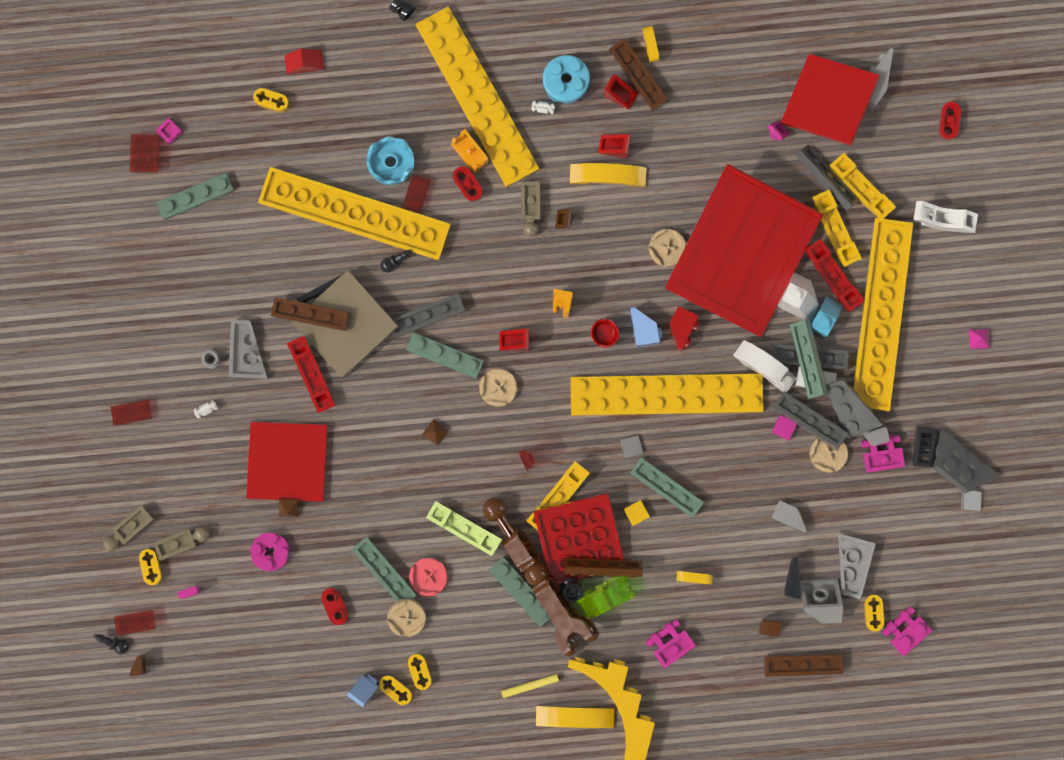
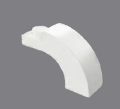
(945, 218)
(765, 365)

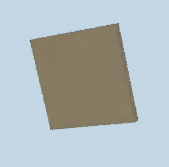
(365, 329)

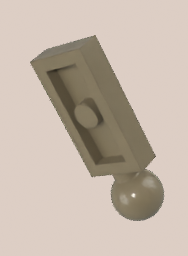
(530, 206)
(128, 528)
(180, 542)

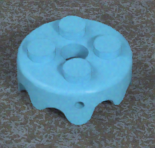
(561, 91)
(381, 151)

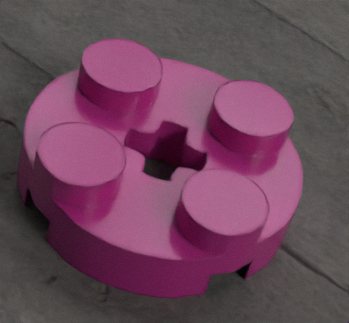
(259, 547)

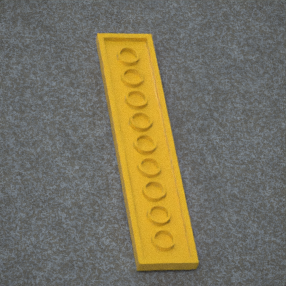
(477, 97)
(354, 213)
(882, 312)
(666, 394)

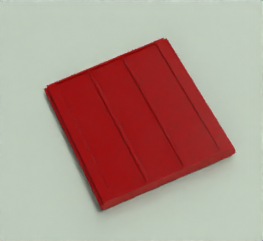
(743, 250)

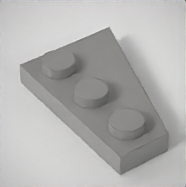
(244, 353)
(854, 564)

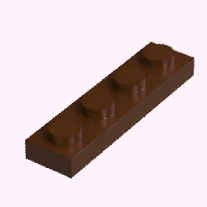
(638, 74)
(310, 314)
(607, 567)
(803, 665)

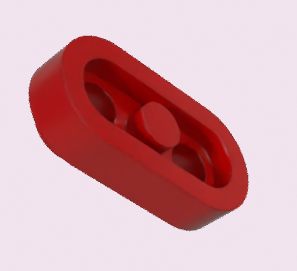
(949, 121)
(468, 184)
(334, 606)

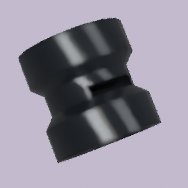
(402, 8)
(572, 588)

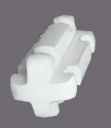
(543, 107)
(205, 409)

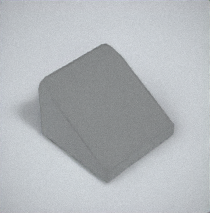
(877, 436)
(631, 447)
(971, 501)

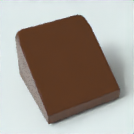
(769, 628)
(139, 666)

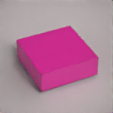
(169, 131)
(784, 428)
(189, 592)

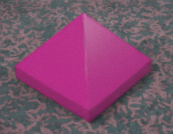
(777, 131)
(979, 339)

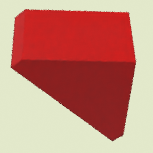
(304, 61)
(619, 92)
(614, 145)
(514, 340)

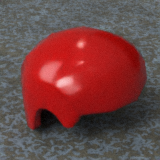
(605, 333)

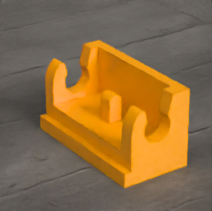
(469, 151)
(562, 299)

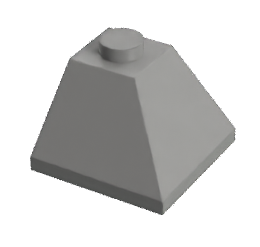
(822, 600)

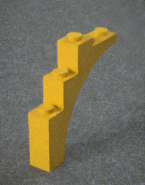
(637, 730)

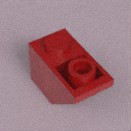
(681, 326)

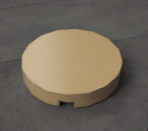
(666, 247)
(498, 387)
(826, 458)
(406, 617)

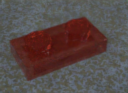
(416, 194)
(131, 412)
(527, 460)
(134, 622)

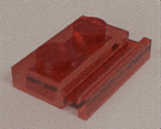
(144, 153)

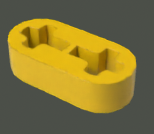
(650, 43)
(270, 104)
(155, 565)
(694, 577)
(878, 613)
(415, 673)
(392, 694)

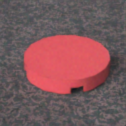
(428, 577)

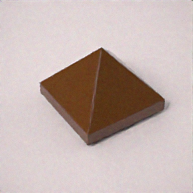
(564, 219)
(435, 432)
(288, 507)

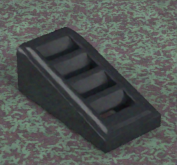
(932, 440)
(793, 586)

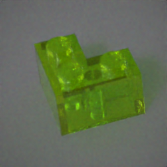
(606, 596)

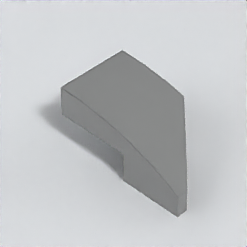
(790, 516)

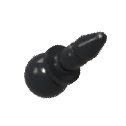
(388, 264)
(120, 646)

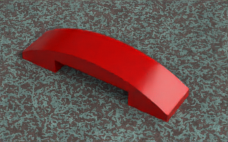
(833, 275)
(311, 374)

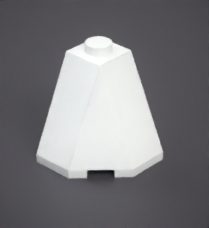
(800, 298)

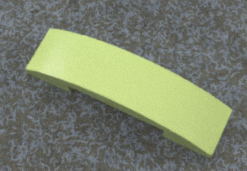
(464, 528)

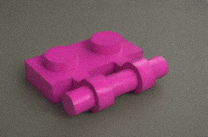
(885, 459)
(909, 636)
(673, 649)

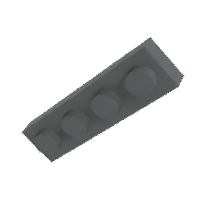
(827, 177)
(428, 315)
(828, 358)
(810, 421)

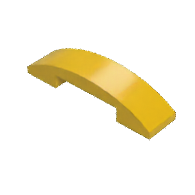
(608, 174)
(861, 187)
(835, 228)
(563, 489)
(574, 717)

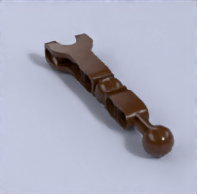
(546, 588)

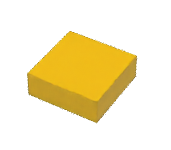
(636, 513)

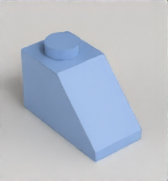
(644, 329)
(363, 690)

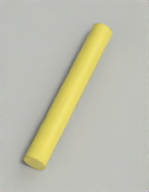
(530, 685)

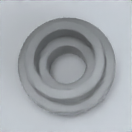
(206, 355)

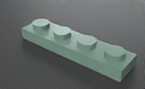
(195, 196)
(444, 355)
(808, 359)
(666, 487)
(383, 570)
(519, 590)

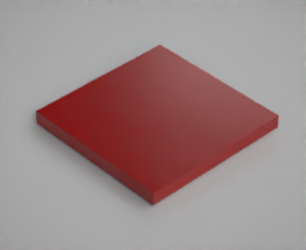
(830, 99)
(286, 461)
(578, 531)

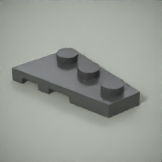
(851, 410)

